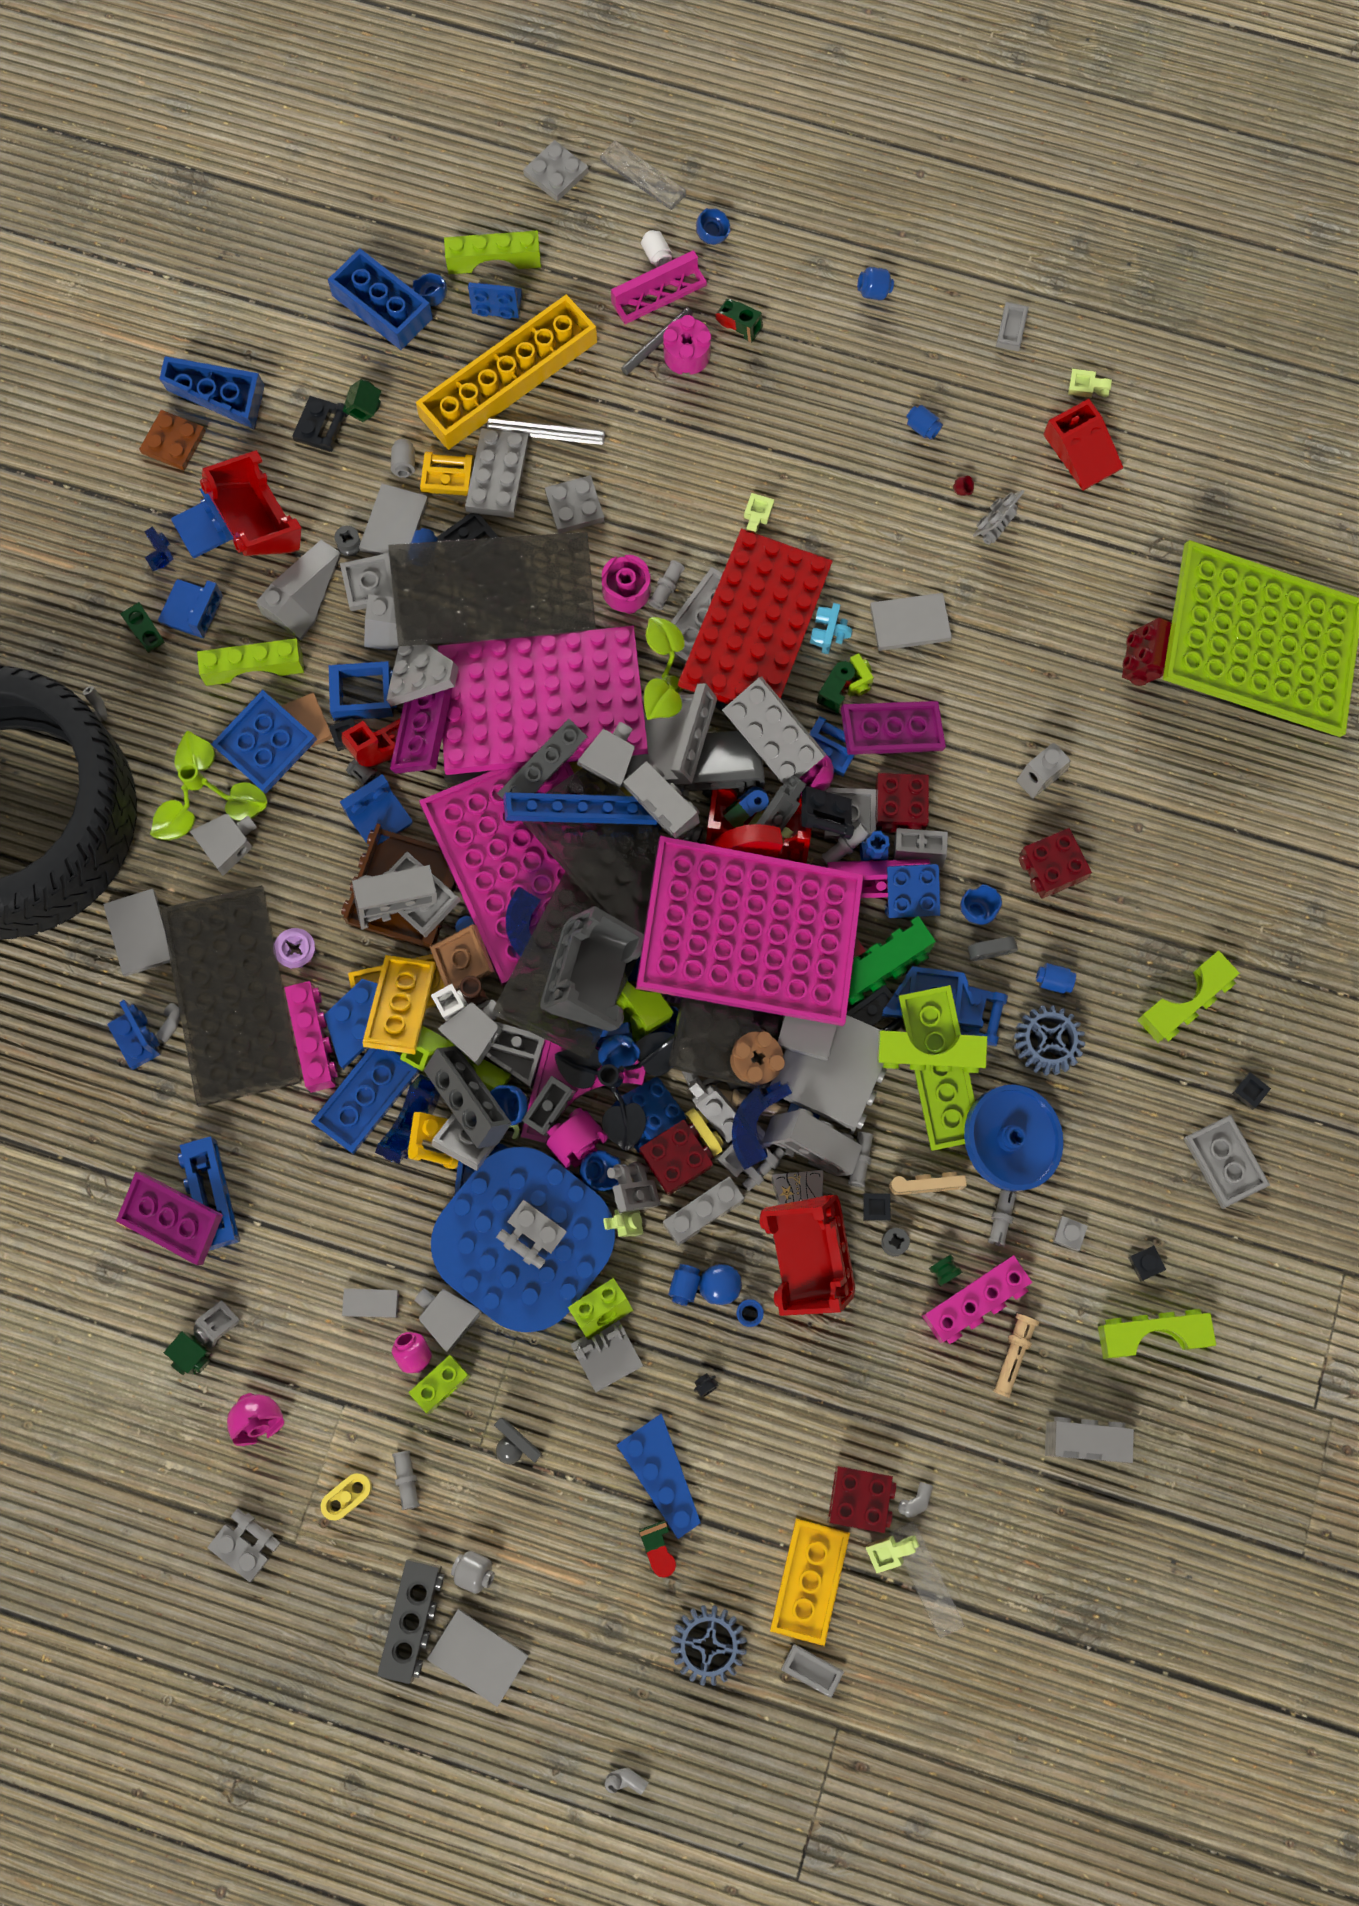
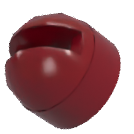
(963, 486)

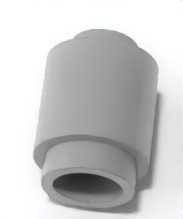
(403, 458)

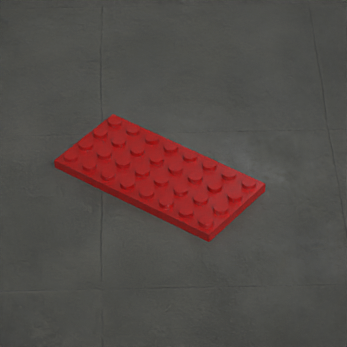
(756, 617)

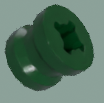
(945, 1270)

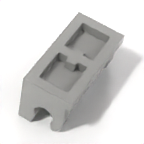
(921, 844)

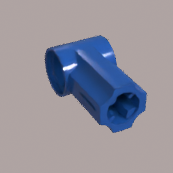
(875, 847)

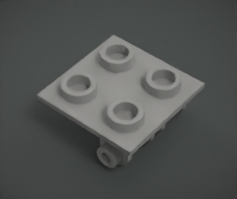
(1001, 515)
(607, 1356)

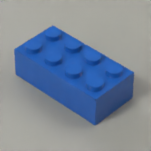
(380, 299)

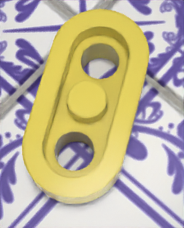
(711, 1140)
(346, 1496)

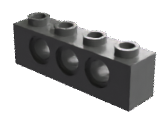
(546, 760)
(467, 1097)
(392, 1664)

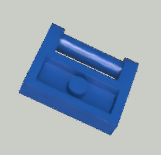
(836, 752)
(998, 1000)

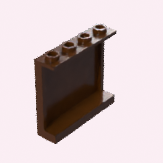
(380, 860)

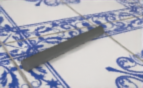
(650, 346)

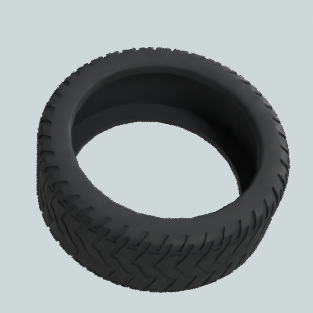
(103, 818)

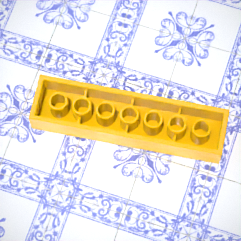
(507, 372)

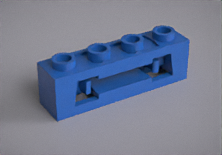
(198, 1152)

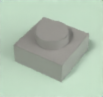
(1070, 1233)

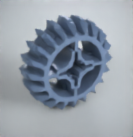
(1041, 1033)
(732, 1649)

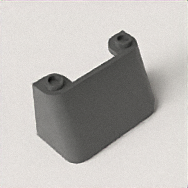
(726, 763)
(590, 969)

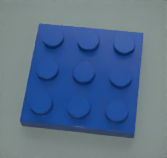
(264, 741)

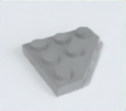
(419, 673)

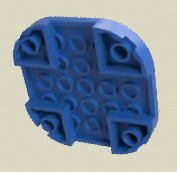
(499, 1279)

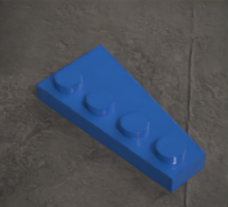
(659, 1471)

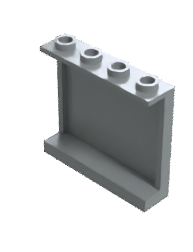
(678, 740)
(841, 1084)

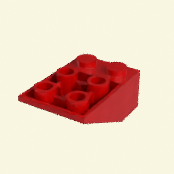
(1083, 444)

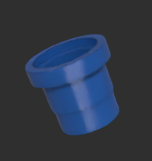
(754, 1304)

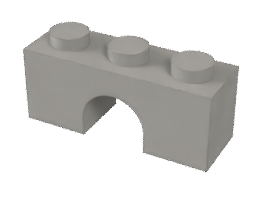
(703, 1210)

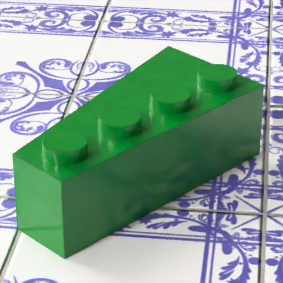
(890, 959)

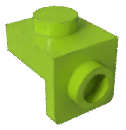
(862, 676)

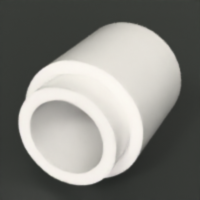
(656, 248)

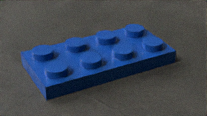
(364, 1097)

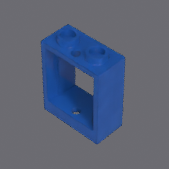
(358, 711)

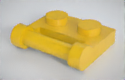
(446, 480)
(424, 1130)

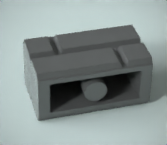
(548, 1106)

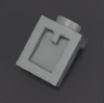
(214, 1324)

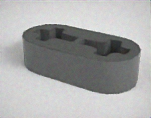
(992, 948)

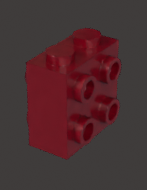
(1146, 652)
(902, 801)
(1054, 863)
(677, 1156)
(861, 1499)

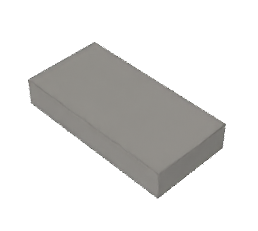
(1012, 326)
(370, 1303)
(812, 1670)

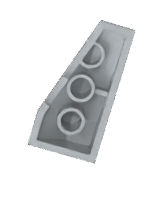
(298, 592)
(380, 623)

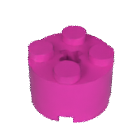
(687, 345)
(626, 583)
(575, 1138)

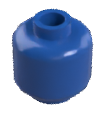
(875, 283)

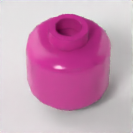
(411, 1352)

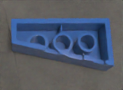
(217, 388)

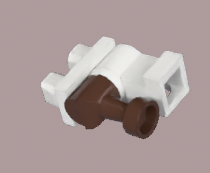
(451, 1002)

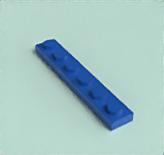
(575, 808)

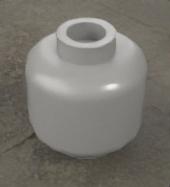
(472, 1572)

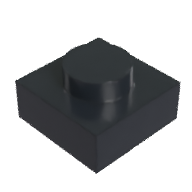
(336, 731)
(1251, 1091)
(876, 1207)
(1147, 1263)

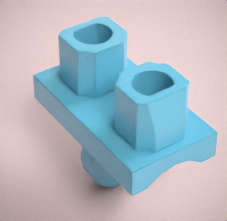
(829, 617)

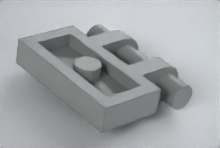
(755, 1177)
(637, 1194)
(536, 1227)
(239, 1552)

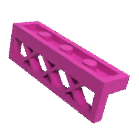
(635, 290)

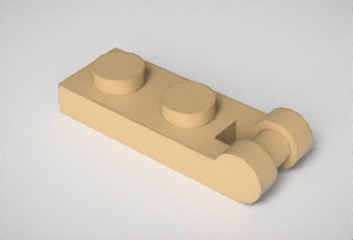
(926, 1184)

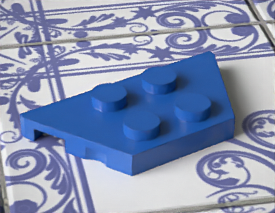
(924, 979)
(349, 1020)

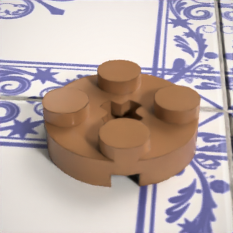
(771, 1060)

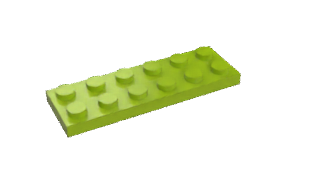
(944, 1095)

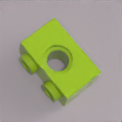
(600, 1308)
(439, 1384)

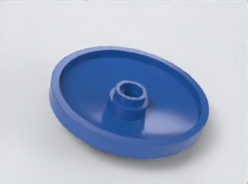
(1013, 1138)

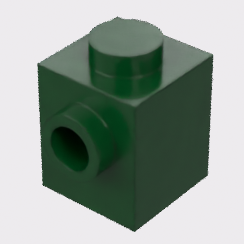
(362, 400)
(187, 1354)

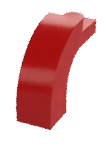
(371, 747)
(752, 838)

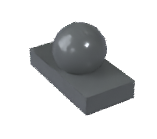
(514, 1444)

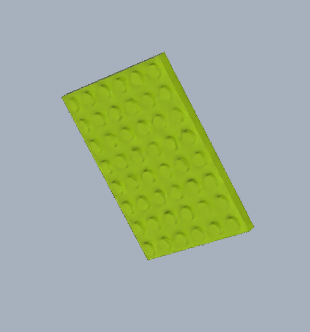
(1263, 639)

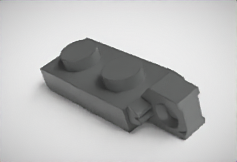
(783, 804)

